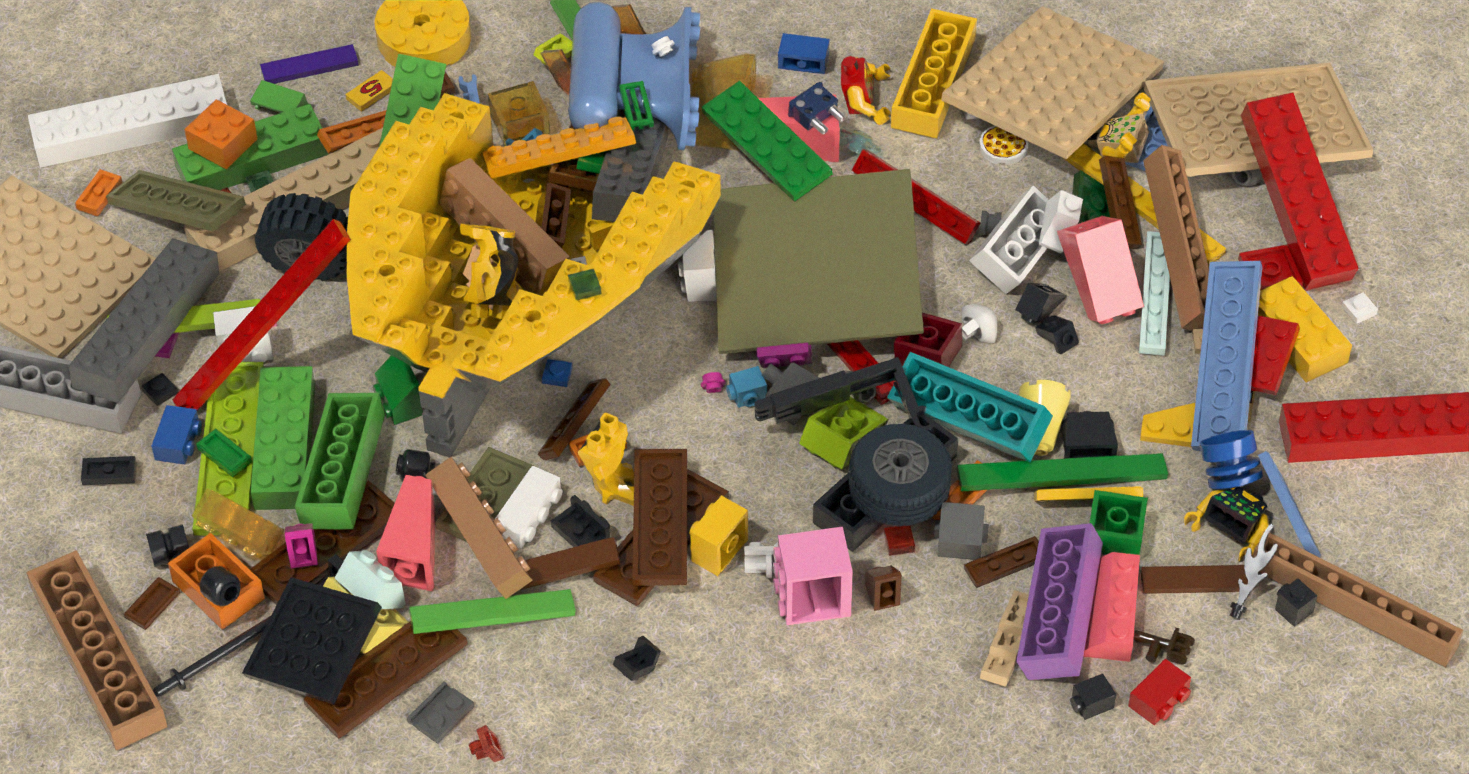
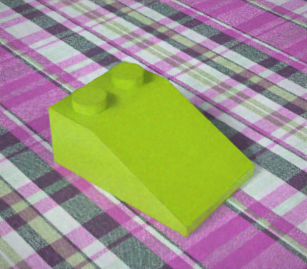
(838, 429)

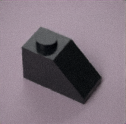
(1038, 302)

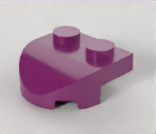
(785, 355)

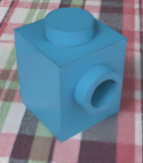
(746, 387)

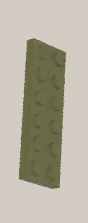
(176, 200)

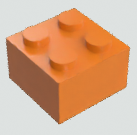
(221, 134)

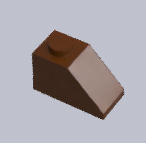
(883, 587)

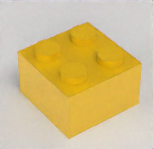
(719, 535)

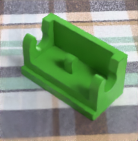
(277, 97)

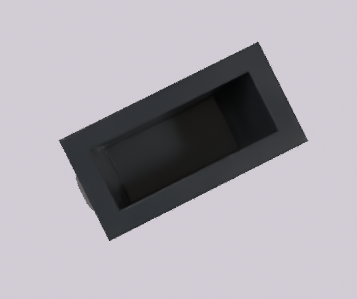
(1088, 435)

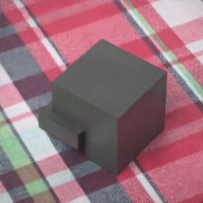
(961, 531)

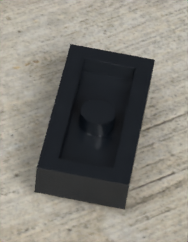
(108, 470)

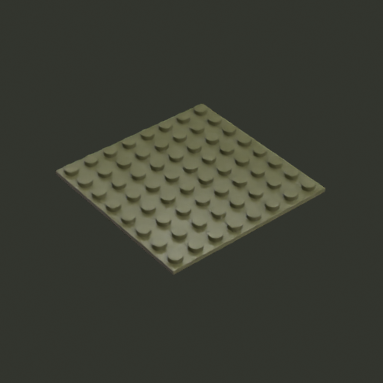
(819, 266)

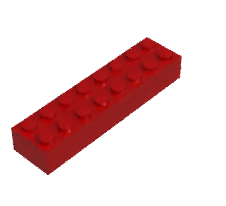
(1299, 191)
(1375, 427)

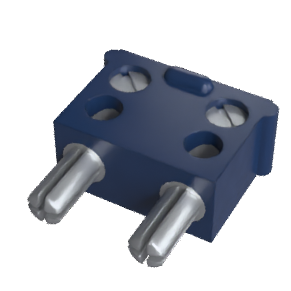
(815, 106)

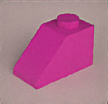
(301, 545)

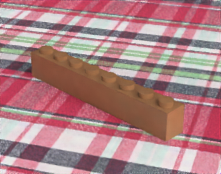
(1179, 234)
(1364, 602)

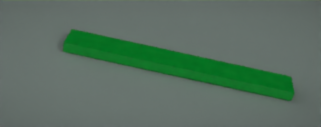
(1061, 472)

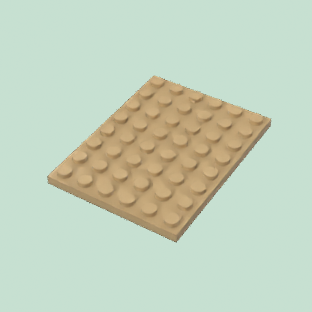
(1053, 81)
(1206, 124)
(58, 269)

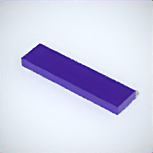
(309, 64)

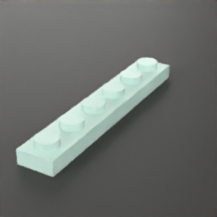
(1154, 298)

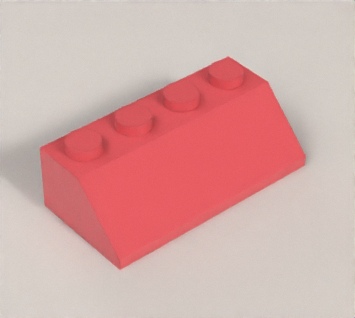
(1113, 608)

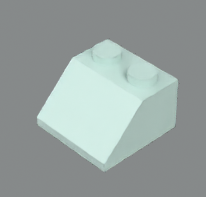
(370, 580)

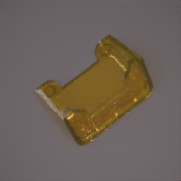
(710, 81)

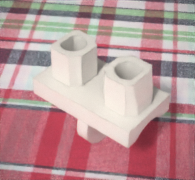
(759, 558)

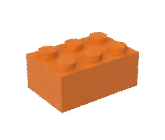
(191, 565)

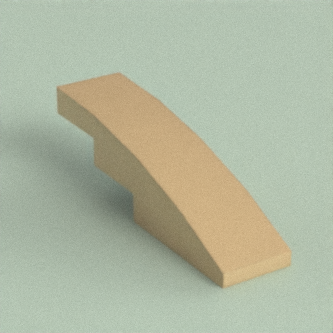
(1006, 642)

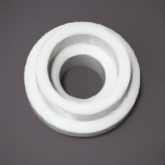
(662, 46)

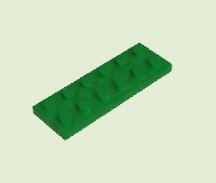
(767, 141)

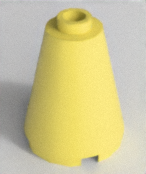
(1056, 400)

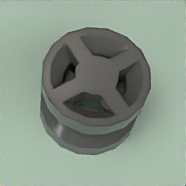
(989, 222)

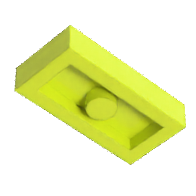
(557, 42)

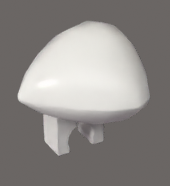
(979, 322)

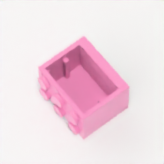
(813, 576)

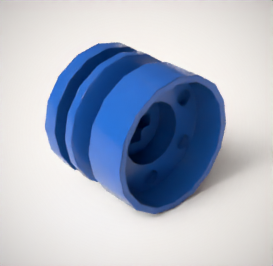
(1232, 464)

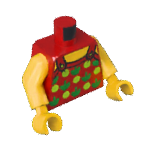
(858, 87)

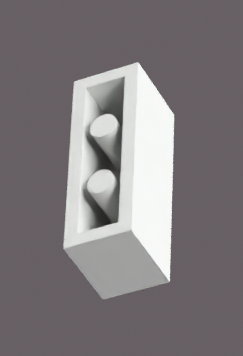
(529, 505)

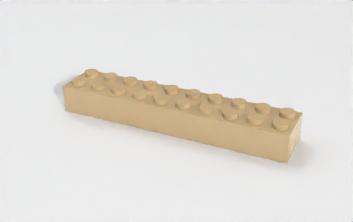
(326, 178)

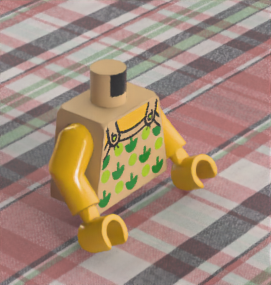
(1124, 135)

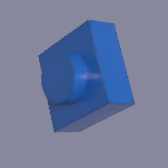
(557, 373)

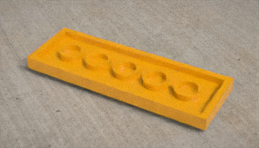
(558, 147)

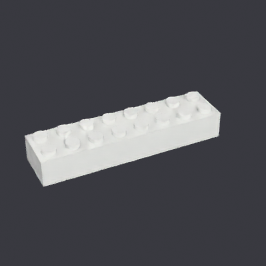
(121, 120)

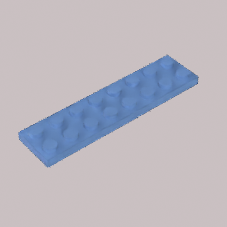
(1227, 349)

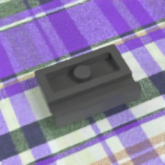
(440, 712)

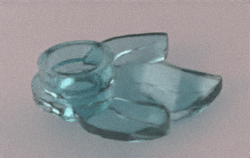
(859, 140)

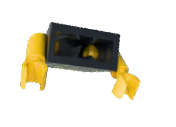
(1235, 513)

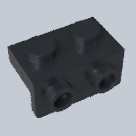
(580, 524)

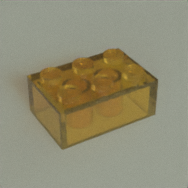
(237, 524)

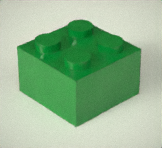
(1119, 521)

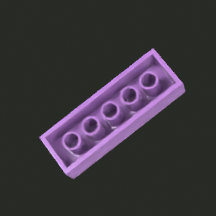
(1060, 602)

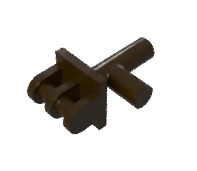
(1177, 647)

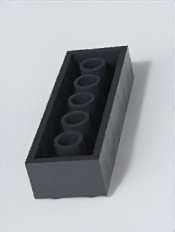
(839, 510)

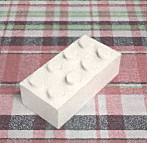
(1014, 242)

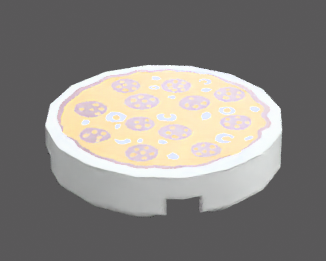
(1002, 146)

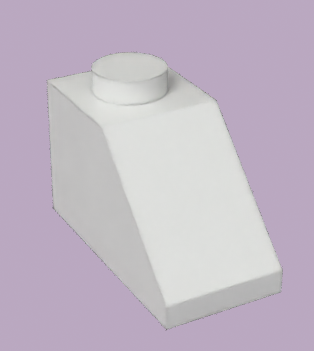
(1060, 212)

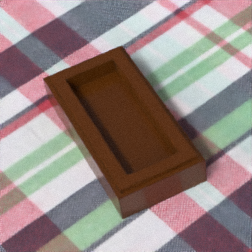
(151, 603)

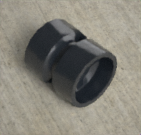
(167, 545)

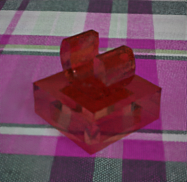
(487, 745)

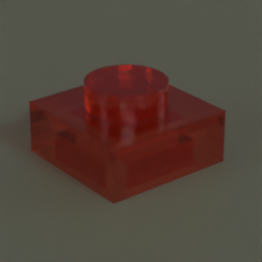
(899, 540)

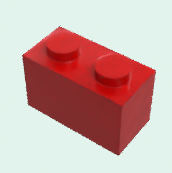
(1160, 692)

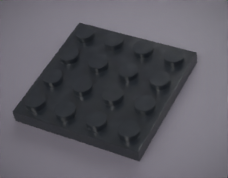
(312, 640)

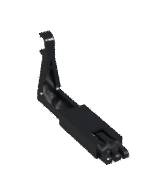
(837, 389)

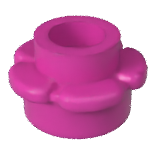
(712, 382)

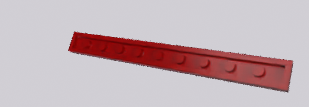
(263, 316)

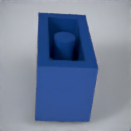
(803, 53)
(176, 435)

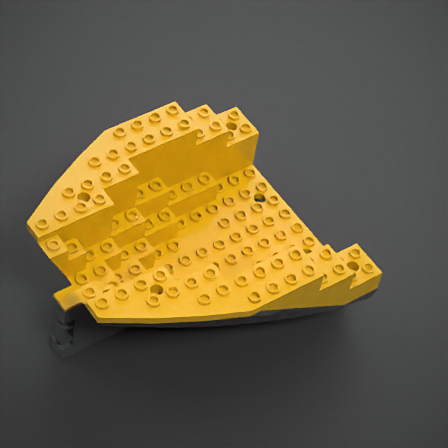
(411, 263)

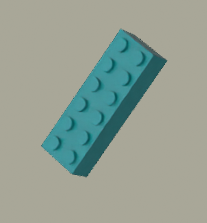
(975, 407)

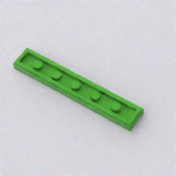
(492, 611)

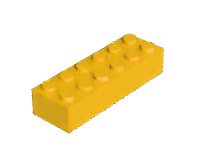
(932, 69)

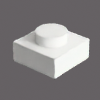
(1359, 308)

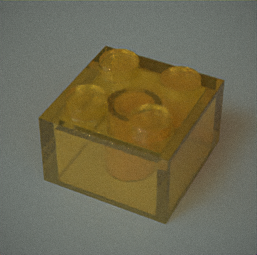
(518, 111)

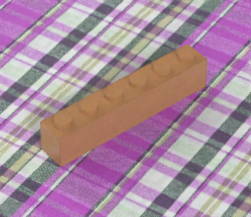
(479, 528)

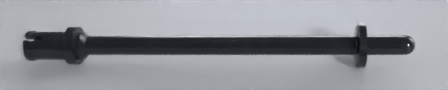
(179, 678)

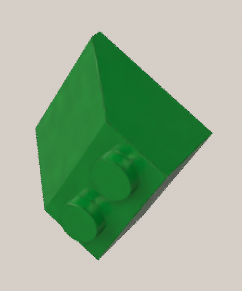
(398, 390)

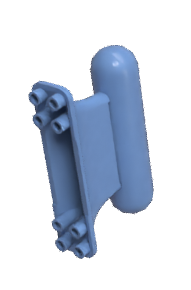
(609, 58)

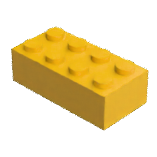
(1319, 343)

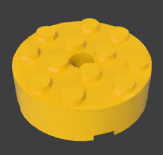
(423, 30)

